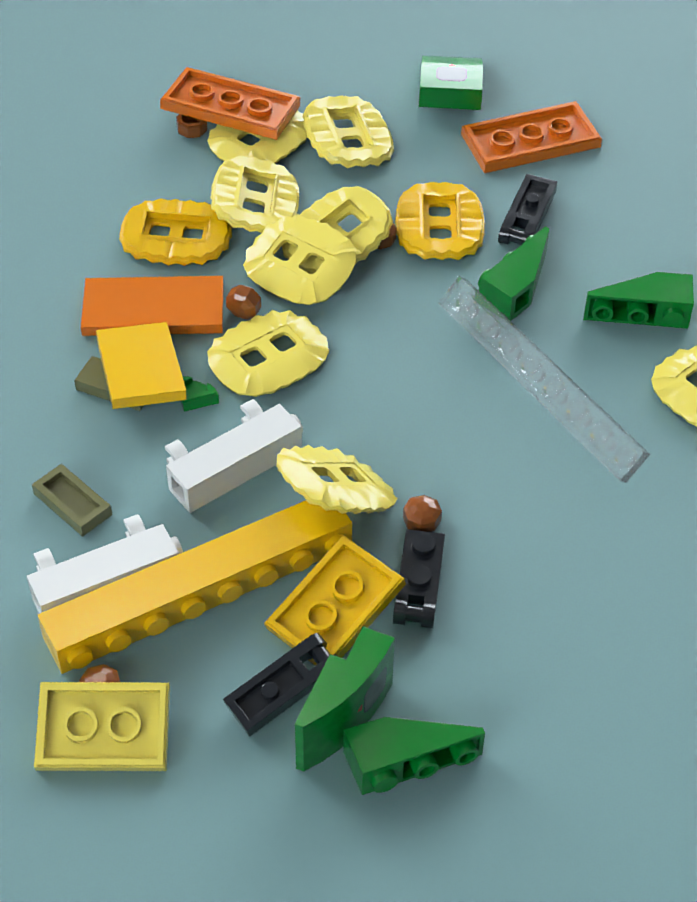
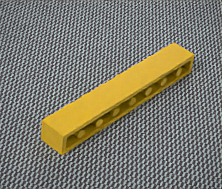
(190, 584)

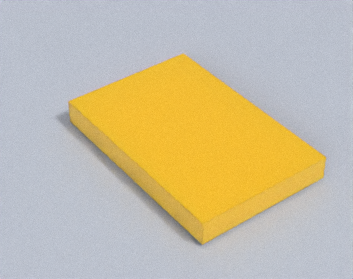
(140, 365)
(336, 599)

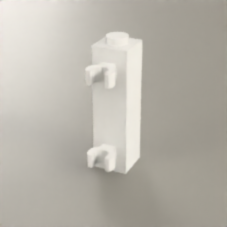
(232, 457)
(87, 572)

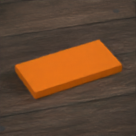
(230, 103)
(530, 136)
(183, 302)

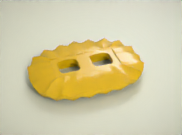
(464, 222)
(174, 248)

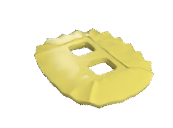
(368, 129)
(227, 145)
(230, 193)
(334, 208)
(286, 277)
(280, 367)
(672, 385)
(304, 466)

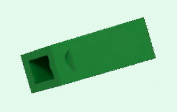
(514, 279)
(646, 300)
(404, 749)

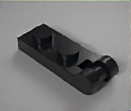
(527, 209)
(421, 571)
(278, 685)

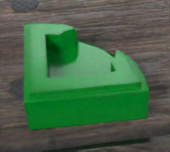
(198, 394)

